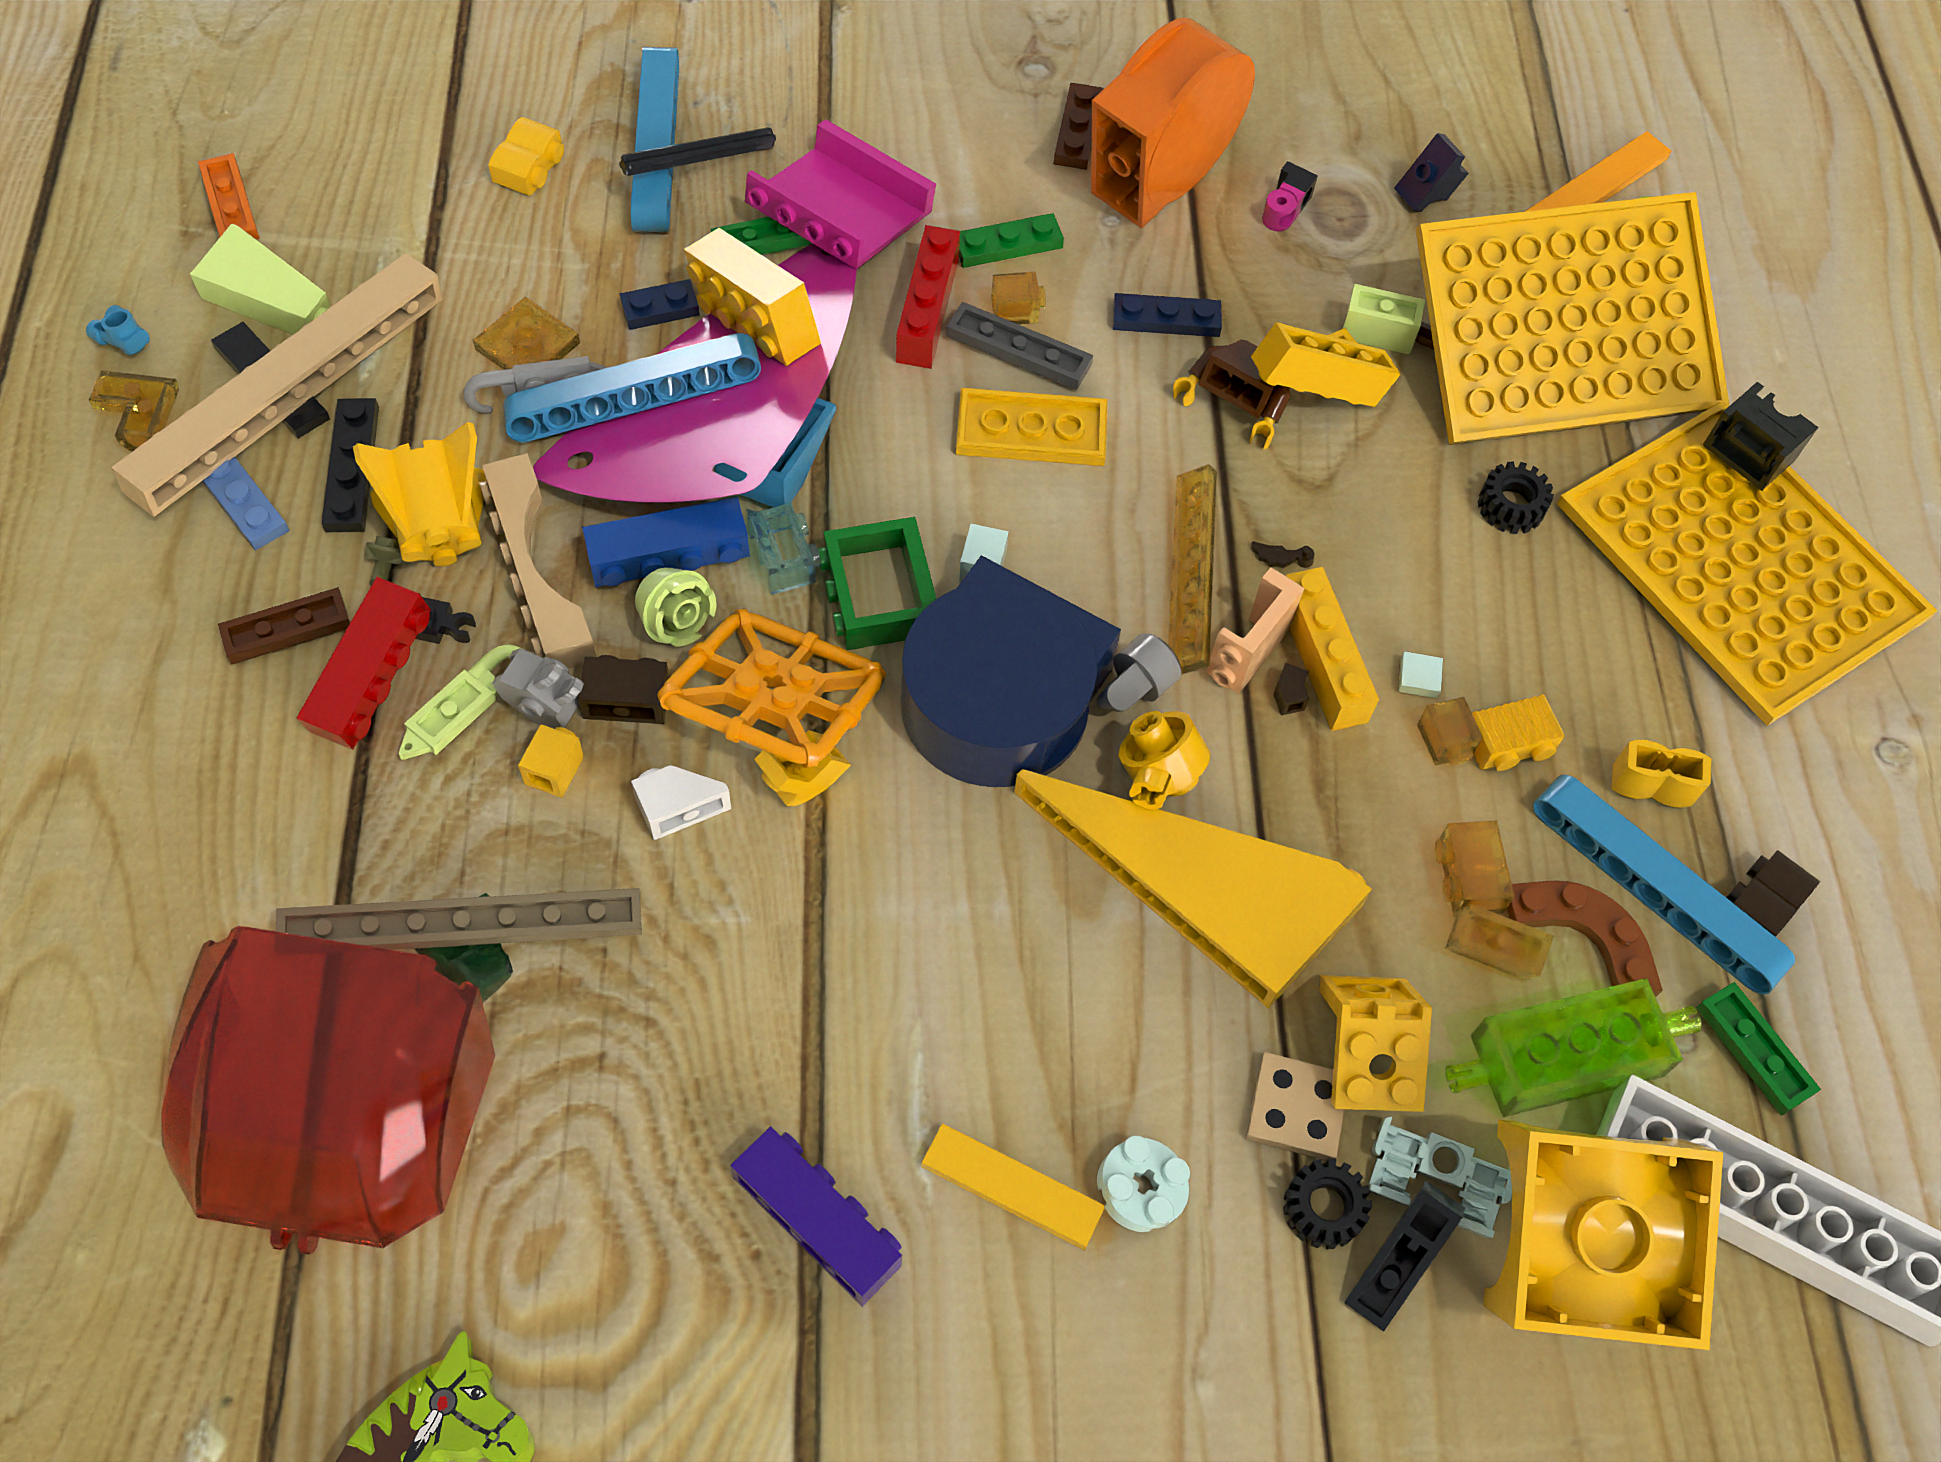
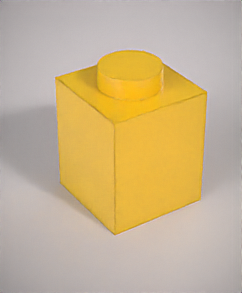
(551, 760)

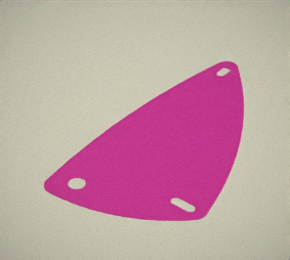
(673, 447)

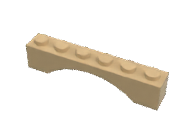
(517, 503)

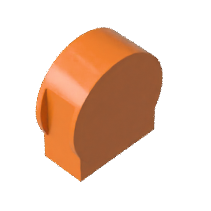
(1167, 118)

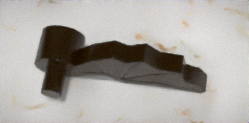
(1278, 555)

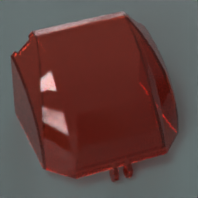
(321, 1087)

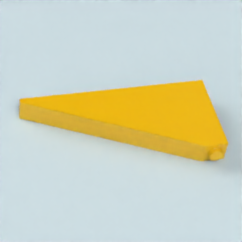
(1233, 896)

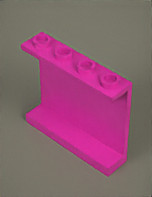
(844, 196)

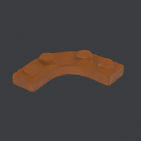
(1596, 916)

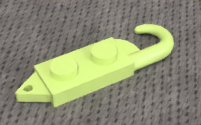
(454, 706)

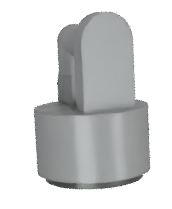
(1144, 672)

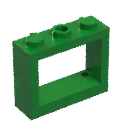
(866, 538)

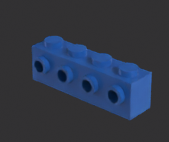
(666, 539)

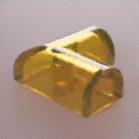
(141, 399)

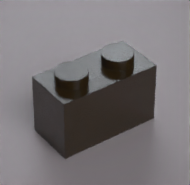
(622, 689)

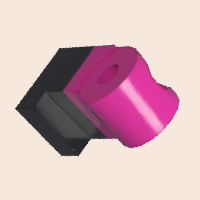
(1290, 197)

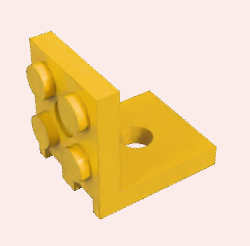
(1374, 1020)

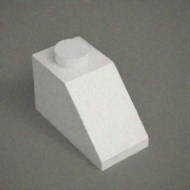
(677, 799)

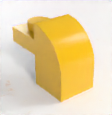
(800, 784)

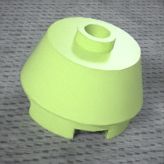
(674, 605)

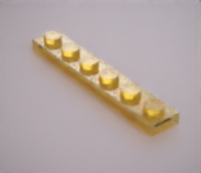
(1193, 568)

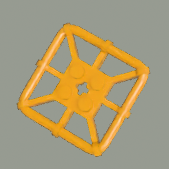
(796, 690)

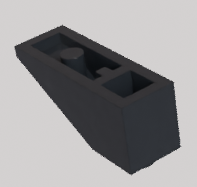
(1405, 1255)

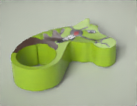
(443, 1417)

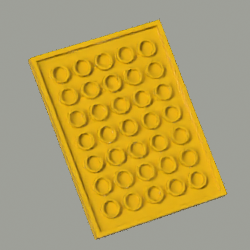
(1571, 317)
(1749, 577)

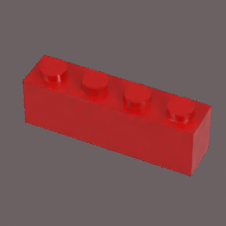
(927, 297)
(365, 663)

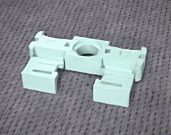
(1481, 1179)

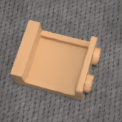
(1274, 608)

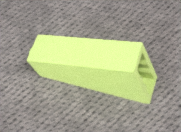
(257, 283)

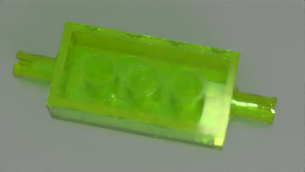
(1574, 1047)

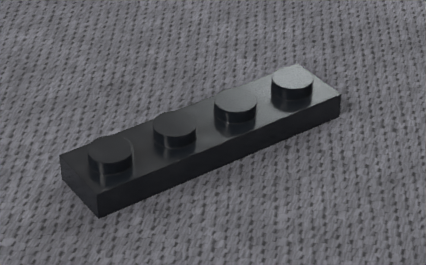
(346, 484)

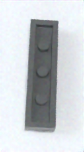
(1019, 345)

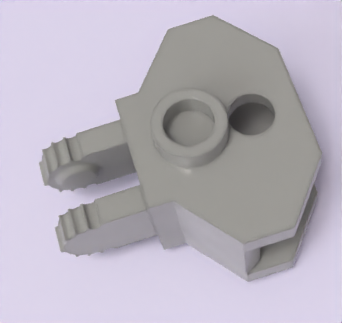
(539, 688)

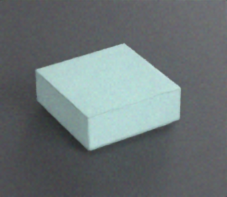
(1420, 675)

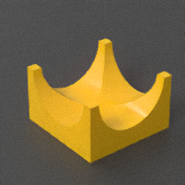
(1609, 1237)

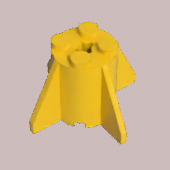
(428, 494)

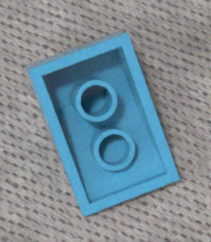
(793, 467)

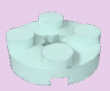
(1166, 1174)

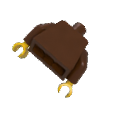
(1235, 378)

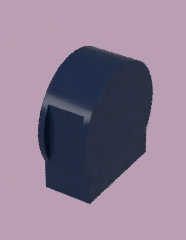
(1001, 677)

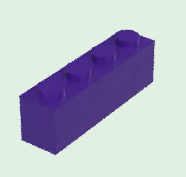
(817, 1215)

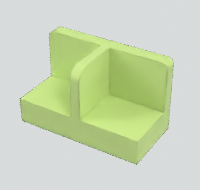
(1384, 318)

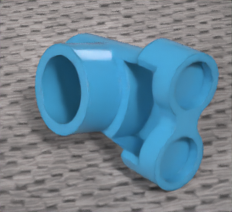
(119, 330)

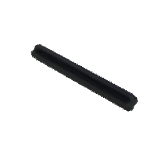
(697, 151)

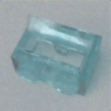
(788, 573)

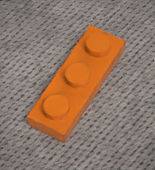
(227, 194)

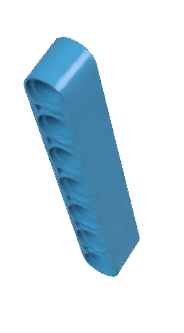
(655, 129)
(571, 404)
(1664, 884)

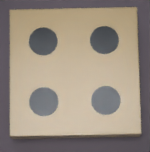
(1295, 1108)

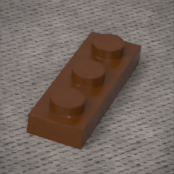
(1076, 127)
(284, 625)

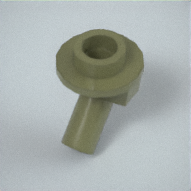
(385, 553)

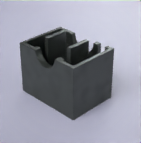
(1758, 438)

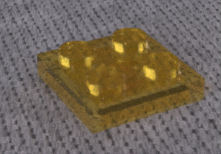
(525, 337)

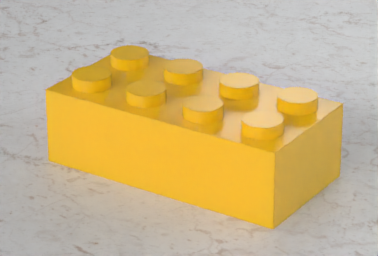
(752, 296)

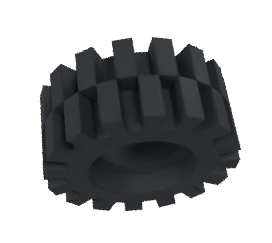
(1520, 481)
(1308, 1222)

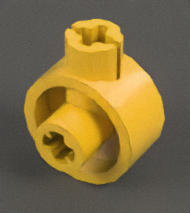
(1163, 757)

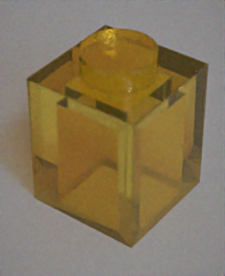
(1017, 297)
(1450, 731)

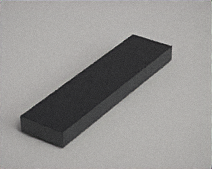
(243, 348)

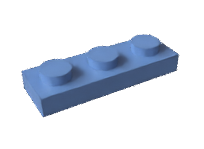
(245, 504)

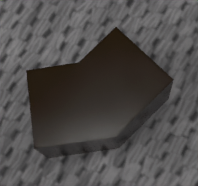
(1290, 690)

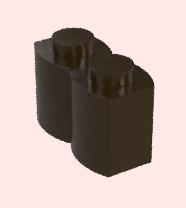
(1774, 892)

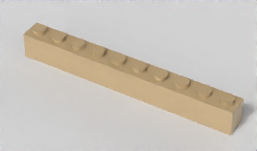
(276, 385)

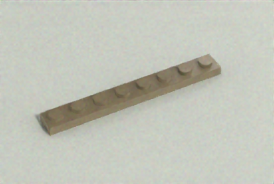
(470, 919)

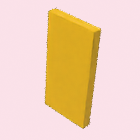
(1032, 426)

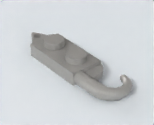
(526, 377)

